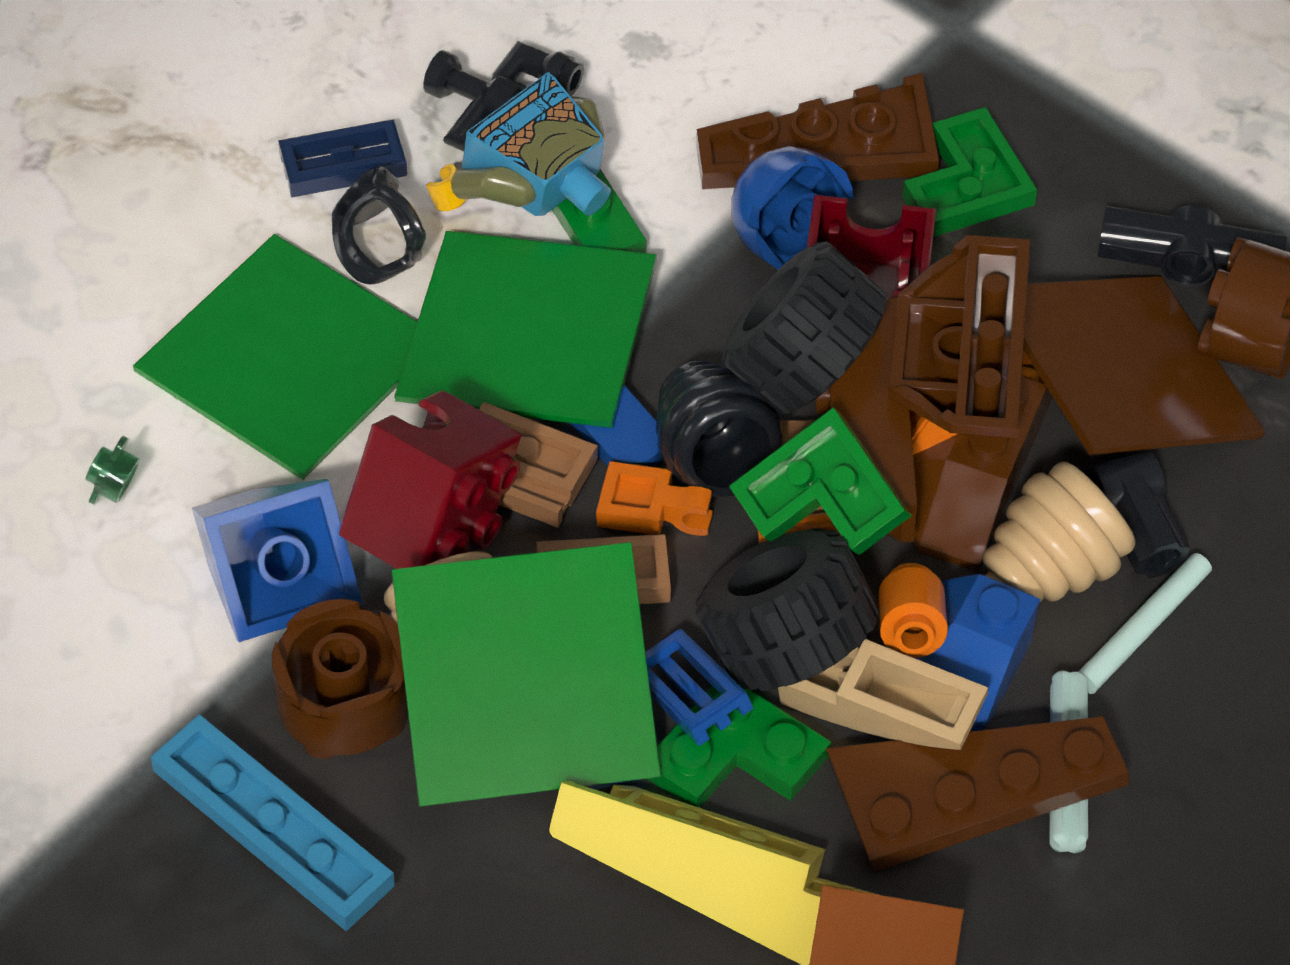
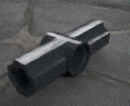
(1185, 245)

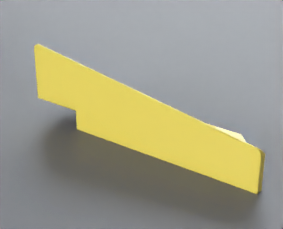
(702, 859)

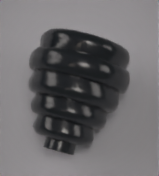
(713, 426)

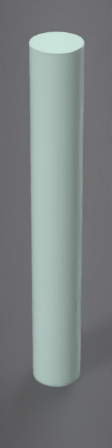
(1145, 621)

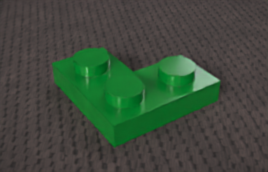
(980, 179)
(824, 469)
(761, 743)

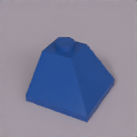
(275, 554)
(985, 636)

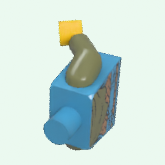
(531, 155)

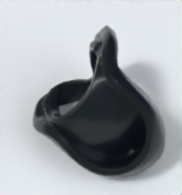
(362, 201)

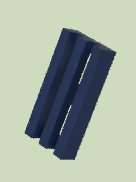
(344, 163)

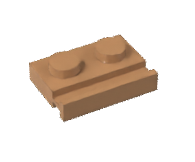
(550, 468)

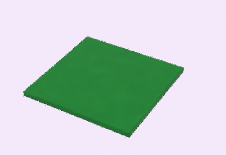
(528, 327)
(284, 356)
(525, 673)

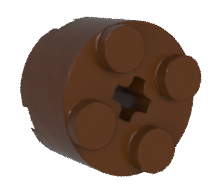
(1251, 310)
(340, 679)

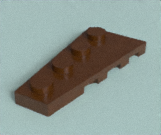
(866, 136)
(930, 798)

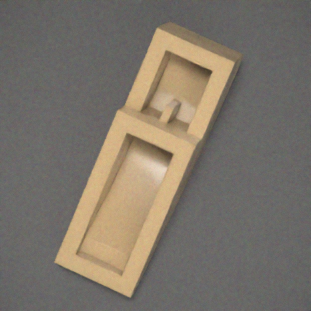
(891, 698)

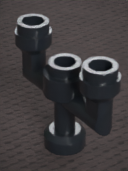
(446, 76)

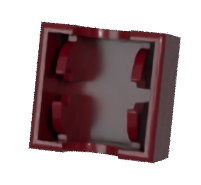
(887, 255)
(431, 486)

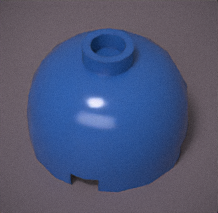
(776, 200)

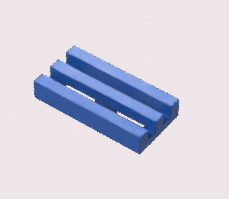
(711, 710)

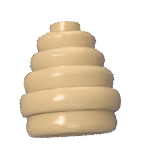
(1058, 536)

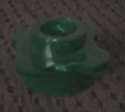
(112, 472)

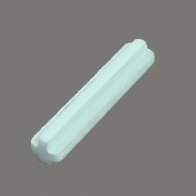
(1069, 702)

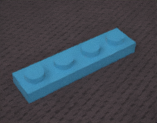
(273, 822)

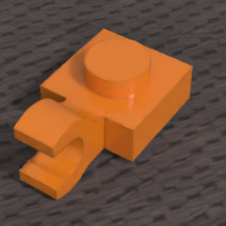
(644, 497)

